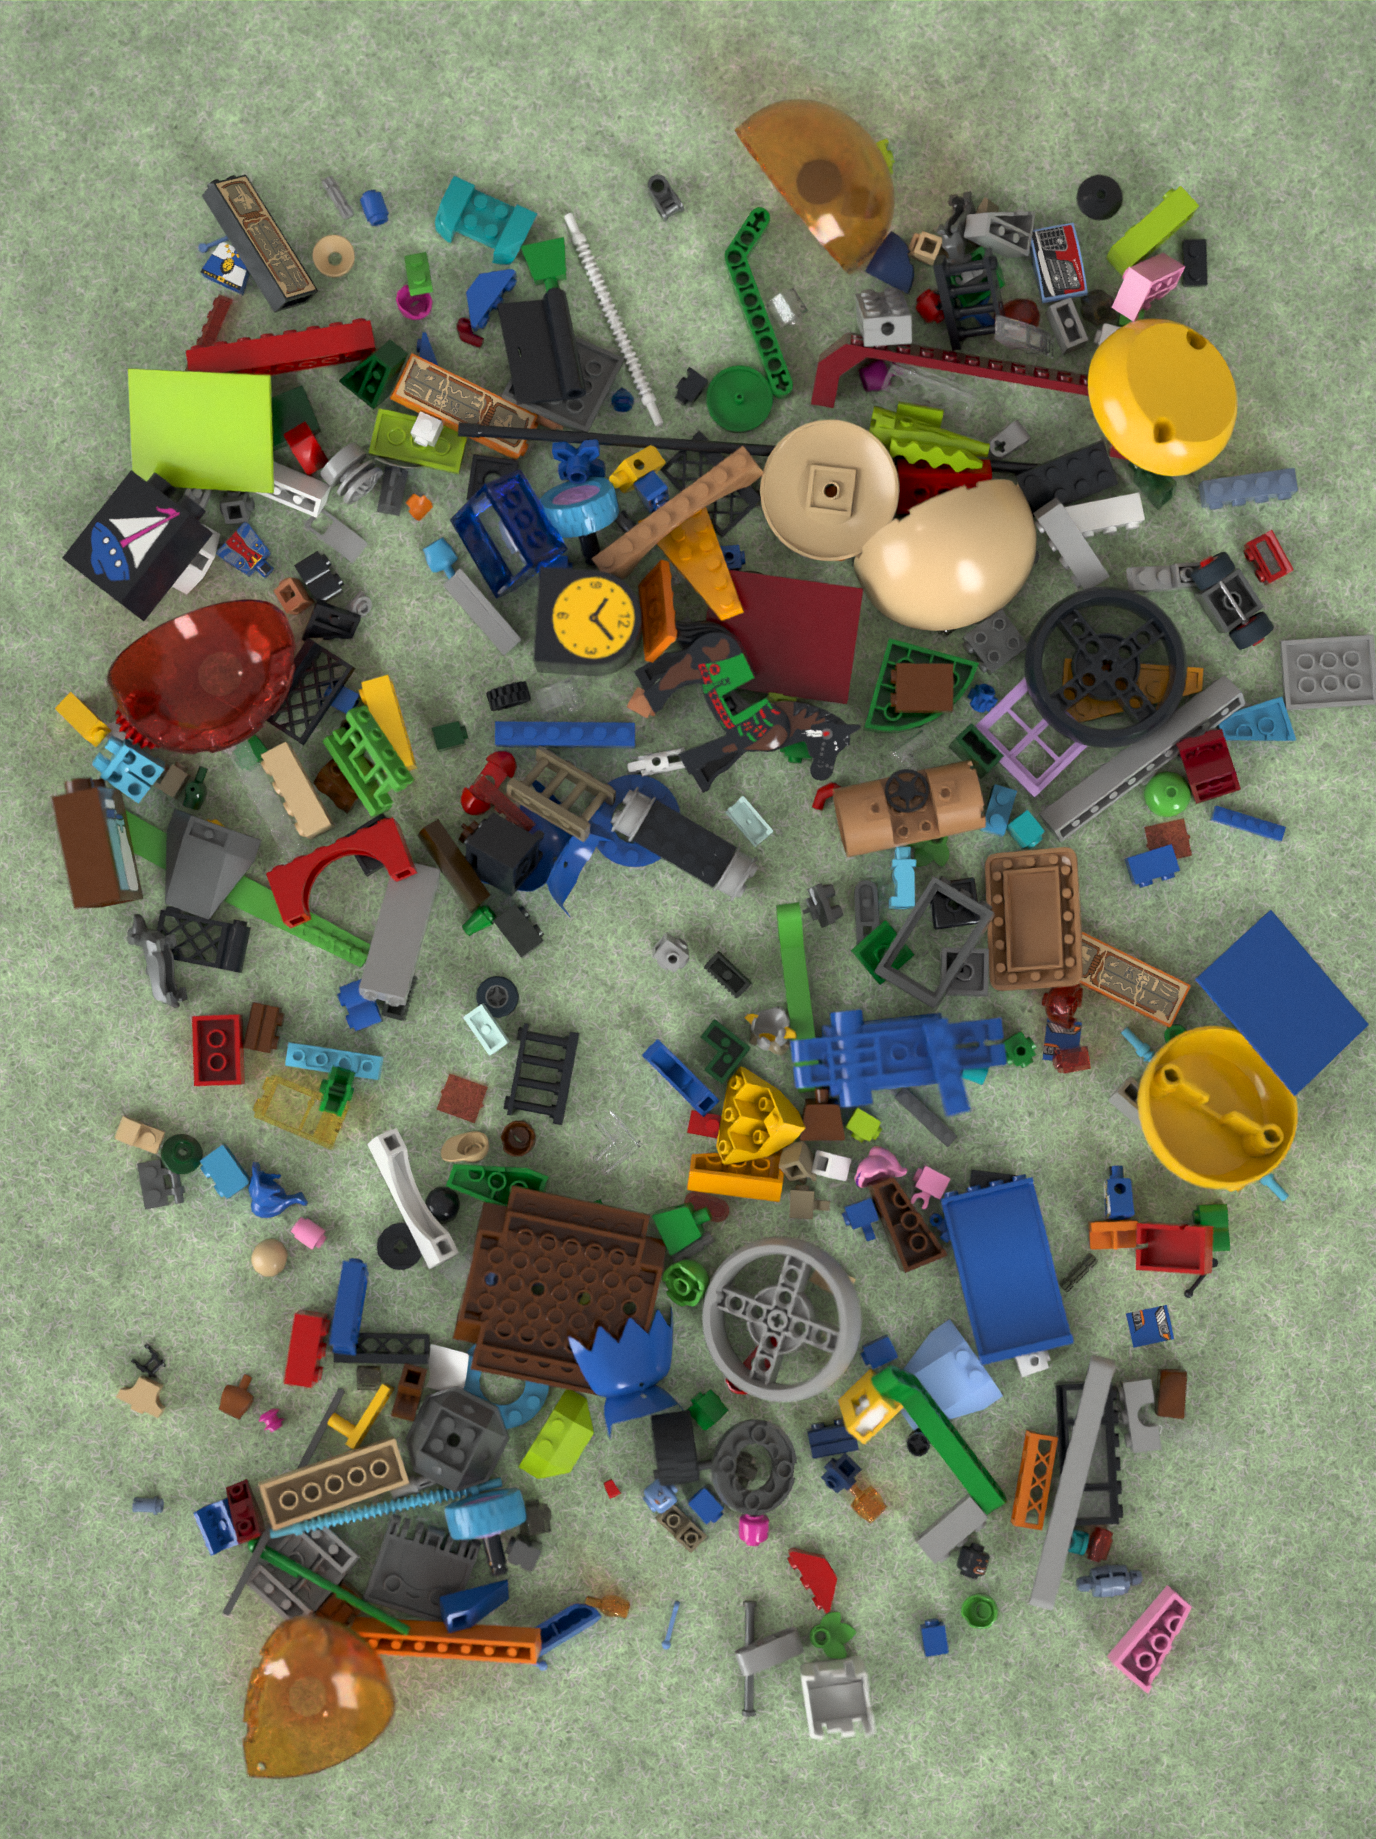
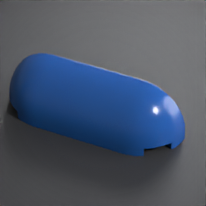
(566, 1625)

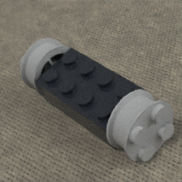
(684, 844)

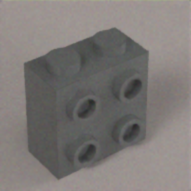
(994, 642)

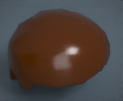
(524, 1133)

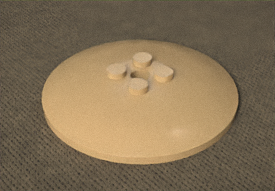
(796, 484)

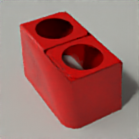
(306, 448)

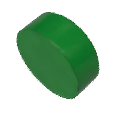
(1173, 1031)

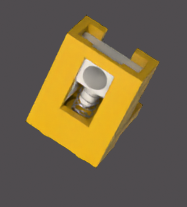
(866, 1409)

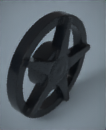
(906, 790)

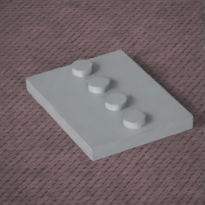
(1328, 672)

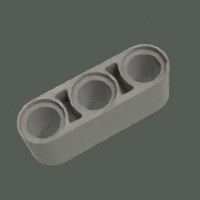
(769, 1651)

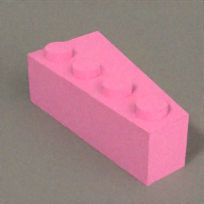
(1150, 1638)

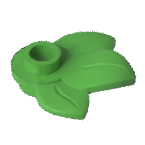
(929, 850)
(836, 1635)

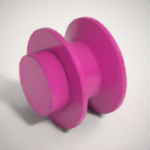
(271, 1420)

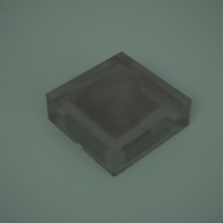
(368, 1377)

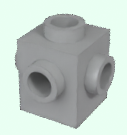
(671, 952)

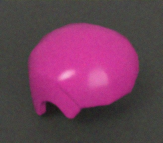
(419, 310)

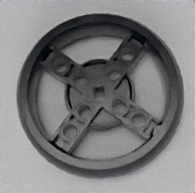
(1157, 627)

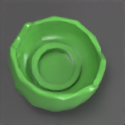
(986, 1614)

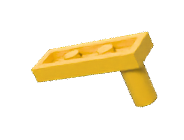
(357, 1433)

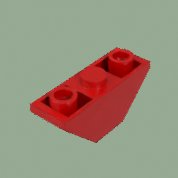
(816, 1575)

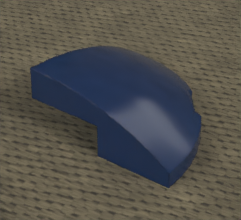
(892, 263)

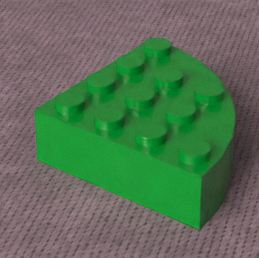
(881, 716)

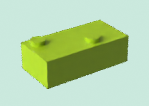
(1152, 230)

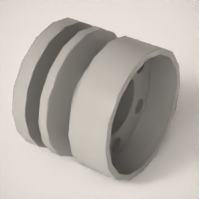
(355, 477)

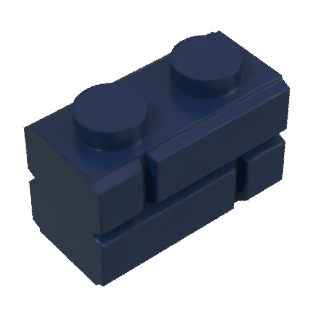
(830, 1439)

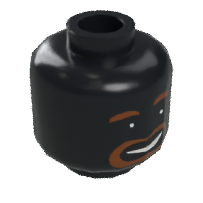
(973, 1561)

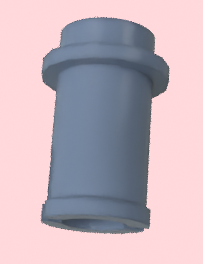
(151, 1505)

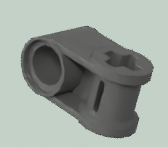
(666, 201)

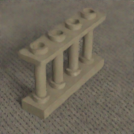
(558, 813)

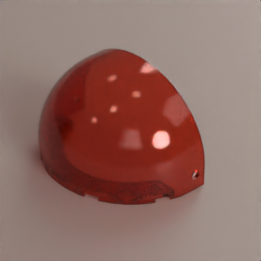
(206, 676)

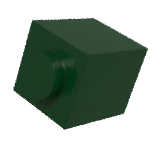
(450, 736)

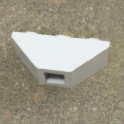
(199, 565)

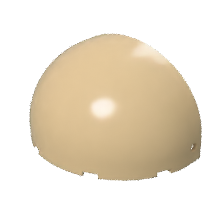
(951, 557)

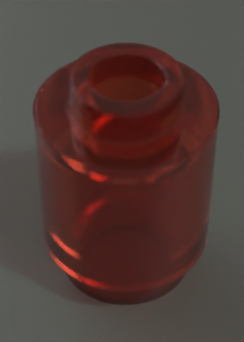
(1099, 1544)

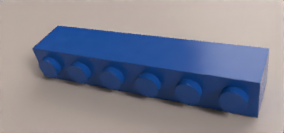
(565, 734)

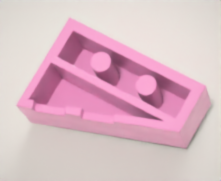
(1145, 283)

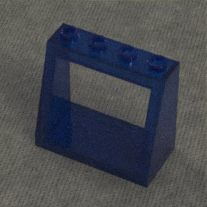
(524, 521)

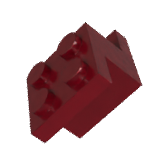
(1208, 765)

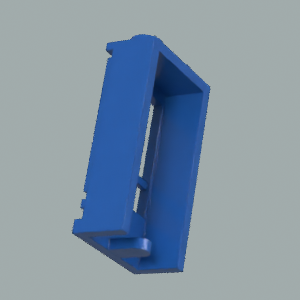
(349, 1306)

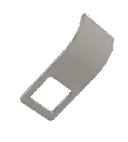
(340, 538)

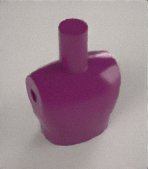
(873, 376)

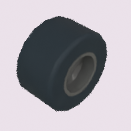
(498, 995)

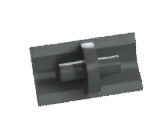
(819, 906)

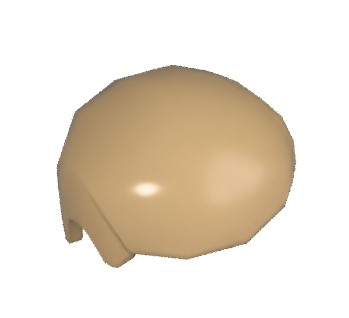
(269, 1257)

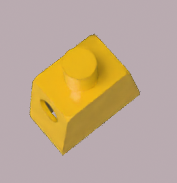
(628, 470)

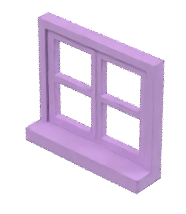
(1009, 762)

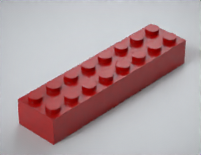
(287, 352)

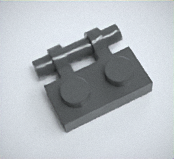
(154, 1186)

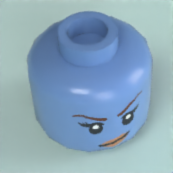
(660, 1497)

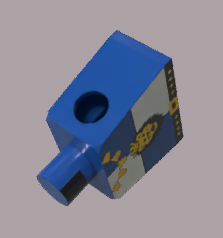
(226, 269)
(1118, 1205)

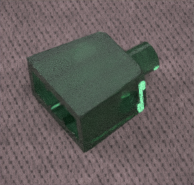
(1155, 487)

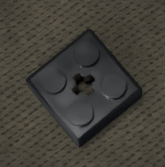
(944, 915)

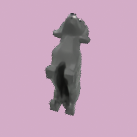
(954, 228)
(159, 961)

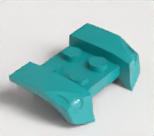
(483, 220)

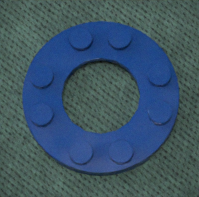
(618, 850)

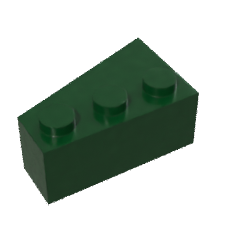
(376, 374)

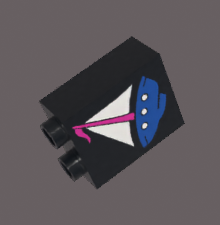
(140, 542)

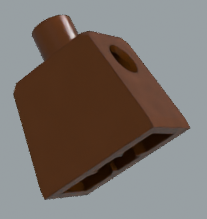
(822, 1118)

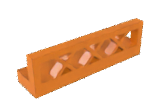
(1025, 1477)

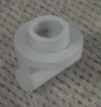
(359, 604)

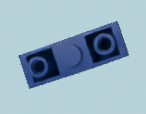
(487, 293)
(652, 491)

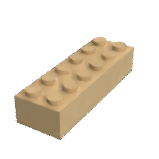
(333, 1483)

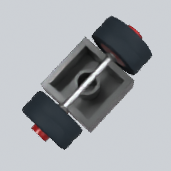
(1230, 601)

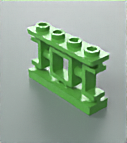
(357, 769)

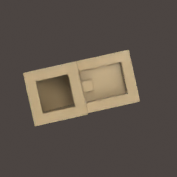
(139, 1135)

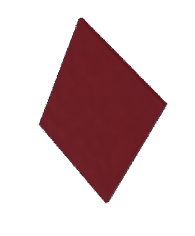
(796, 634)

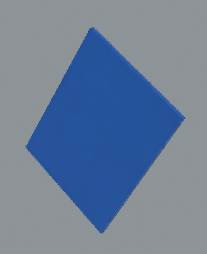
(1282, 1002)

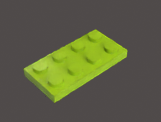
(394, 441)

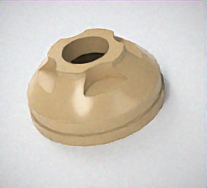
(329, 245)

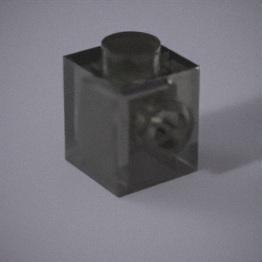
(537, 1518)

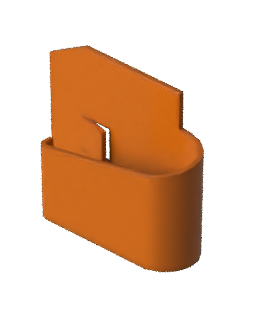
(418, 506)

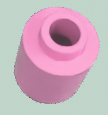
(309, 1233)

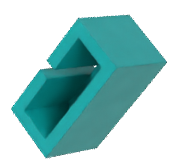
(1025, 830)

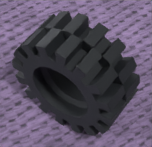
(508, 696)

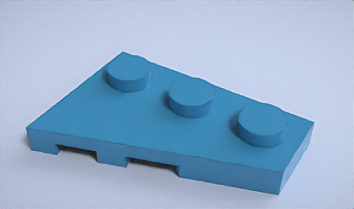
(1259, 723)

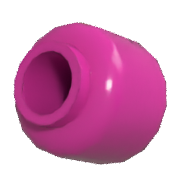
(753, 1529)

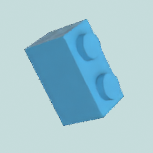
(998, 810)
(225, 1171)

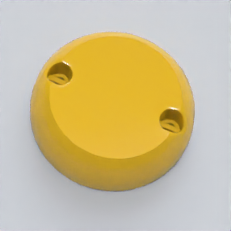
(1163, 396)
(1215, 1109)

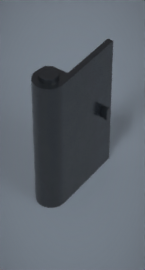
(547, 347)

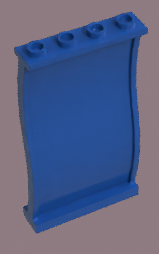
(1006, 1270)

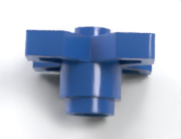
(579, 462)

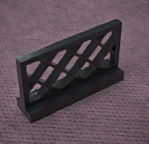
(748, 494)
(303, 666)

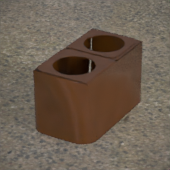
(1172, 1393)

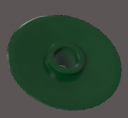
(178, 1163)

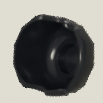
(443, 1204)

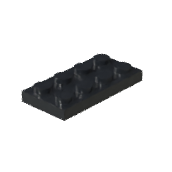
(1068, 477)

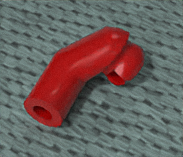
(822, 794)

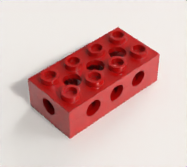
(922, 482)

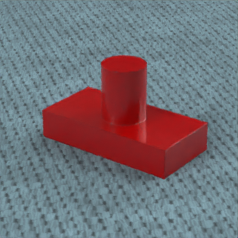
(704, 1126)

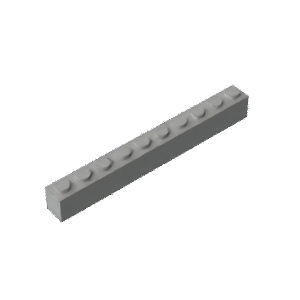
(1141, 759)

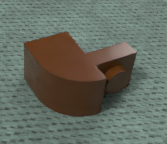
(409, 1392)

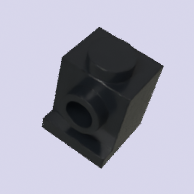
(690, 388)

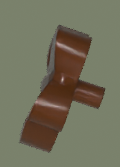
(471, 829)

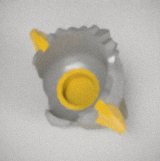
(771, 1030)

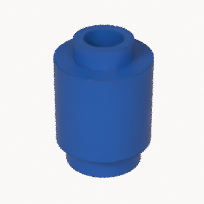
(374, 207)

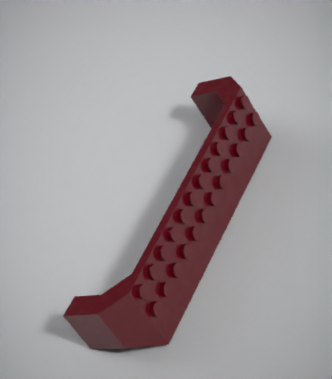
(851, 350)

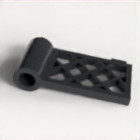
(231, 945)

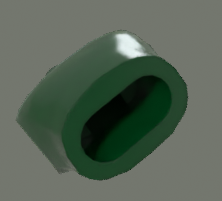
(196, 790)

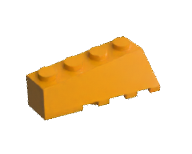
(747, 1179)

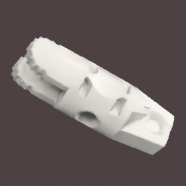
(646, 767)

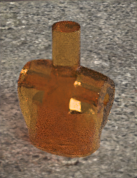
(867, 1503)
(610, 1605)

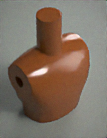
(236, 1399)

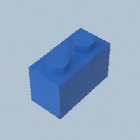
(1152, 865)

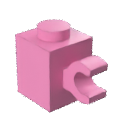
(930, 1183)

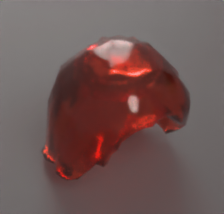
(1022, 310)

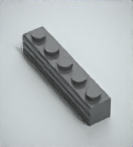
(925, 1117)

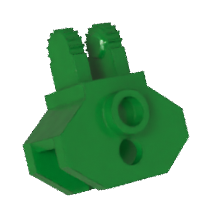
(336, 1090)

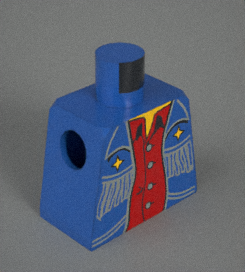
(246, 552)

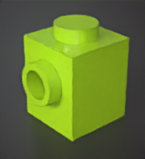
(863, 1126)

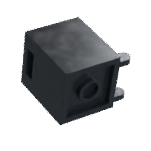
(503, 853)

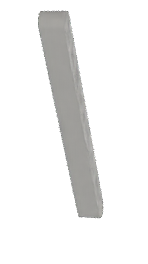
(1072, 1482)

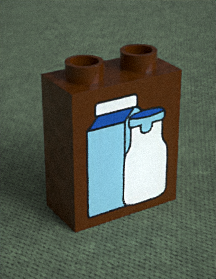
(96, 844)

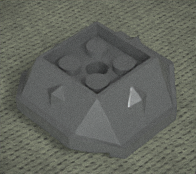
(481, 1436)

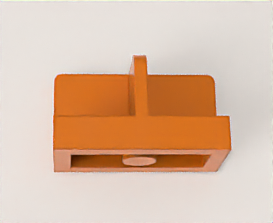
(1112, 1234)

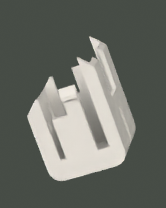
(837, 1696)

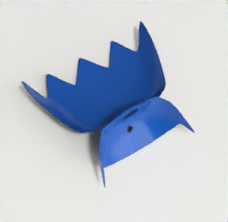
(564, 847)
(619, 1368)

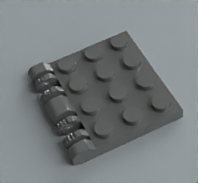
(416, 1573)

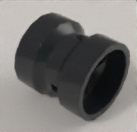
(917, 1447)

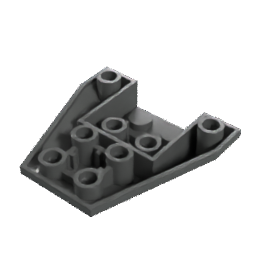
(204, 863)

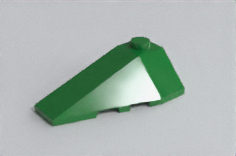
(494, 1182)

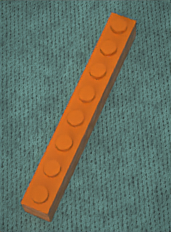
(433, 1640)

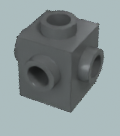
(236, 506)

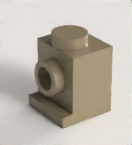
(173, 780)

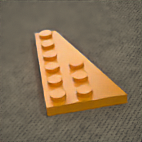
(699, 559)

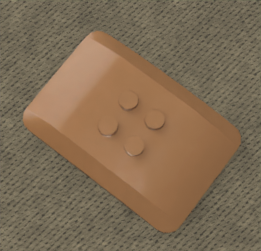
(1036, 919)

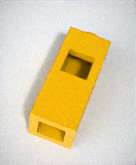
(83, 719)

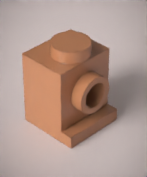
(291, 604)

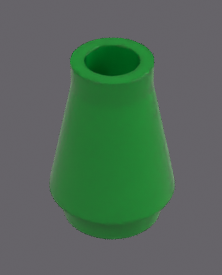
(479, 920)

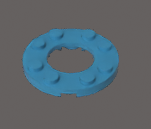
(518, 1411)

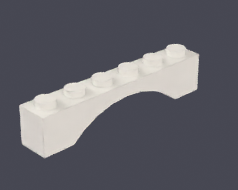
(427, 1232)

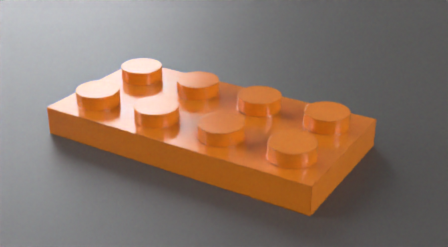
(657, 611)

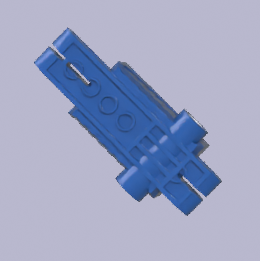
(886, 1054)

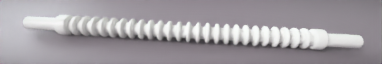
(578, 239)

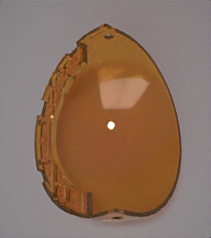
(826, 173)
(314, 1699)

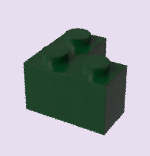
(729, 1047)

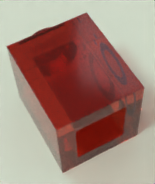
(1071, 1059)

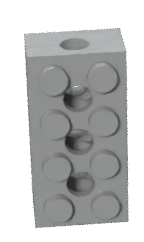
(883, 317)

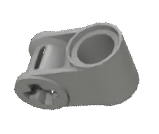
(1009, 439)

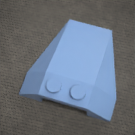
(951, 1374)

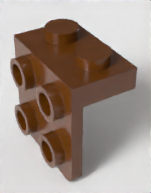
(335, 785)

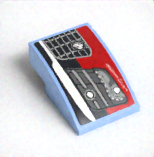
(1057, 263)

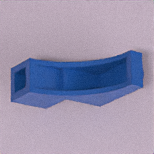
(680, 1077)

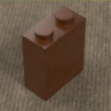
(922, 688)

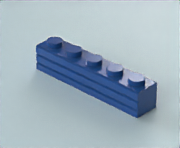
(1248, 823)

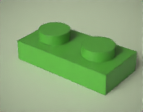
(418, 273)

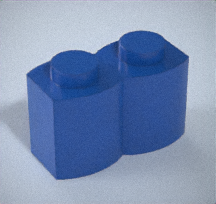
(361, 1011)

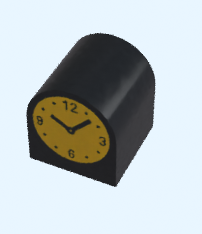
(585, 623)

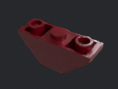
(245, 1512)

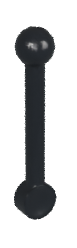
(1189, 1292)

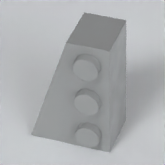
(1002, 231)

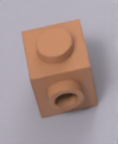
(639, 704)

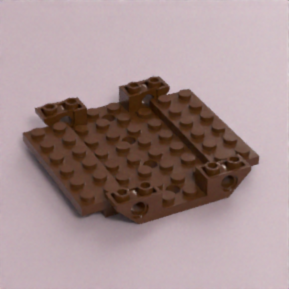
(569, 1250)

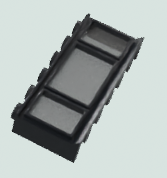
(1101, 1489)

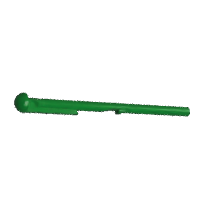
(296, 1569)

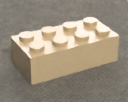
(297, 790)

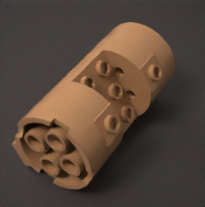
(872, 825)

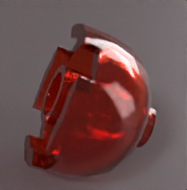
(1062, 1005)

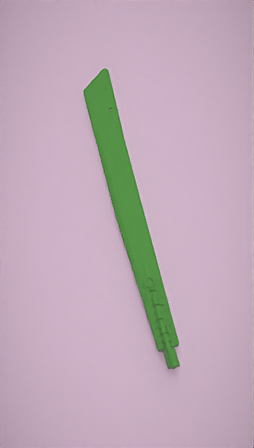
(256, 900)

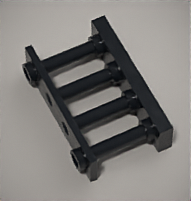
(949, 291)
(560, 1088)

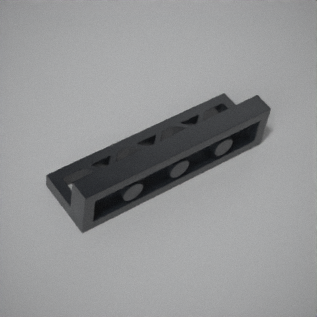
(388, 1357)

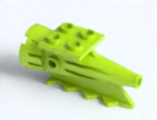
(917, 435)

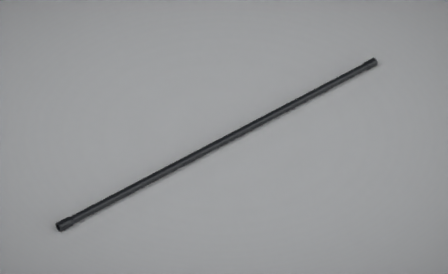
(476, 430)

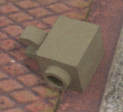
(797, 1162)
(803, 1203)

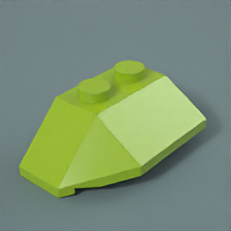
(560, 1438)

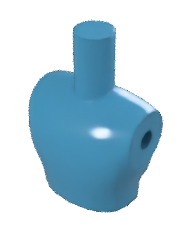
(440, 557)

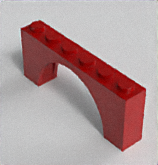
(294, 881)

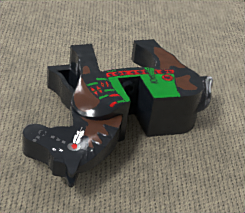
(721, 665)

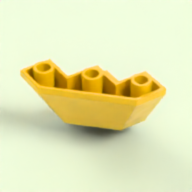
(755, 1119)

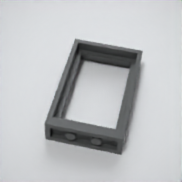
(909, 985)

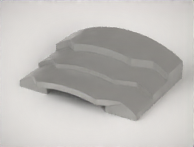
(319, 1552)

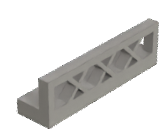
(482, 612)

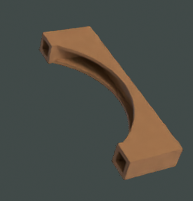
(730, 475)

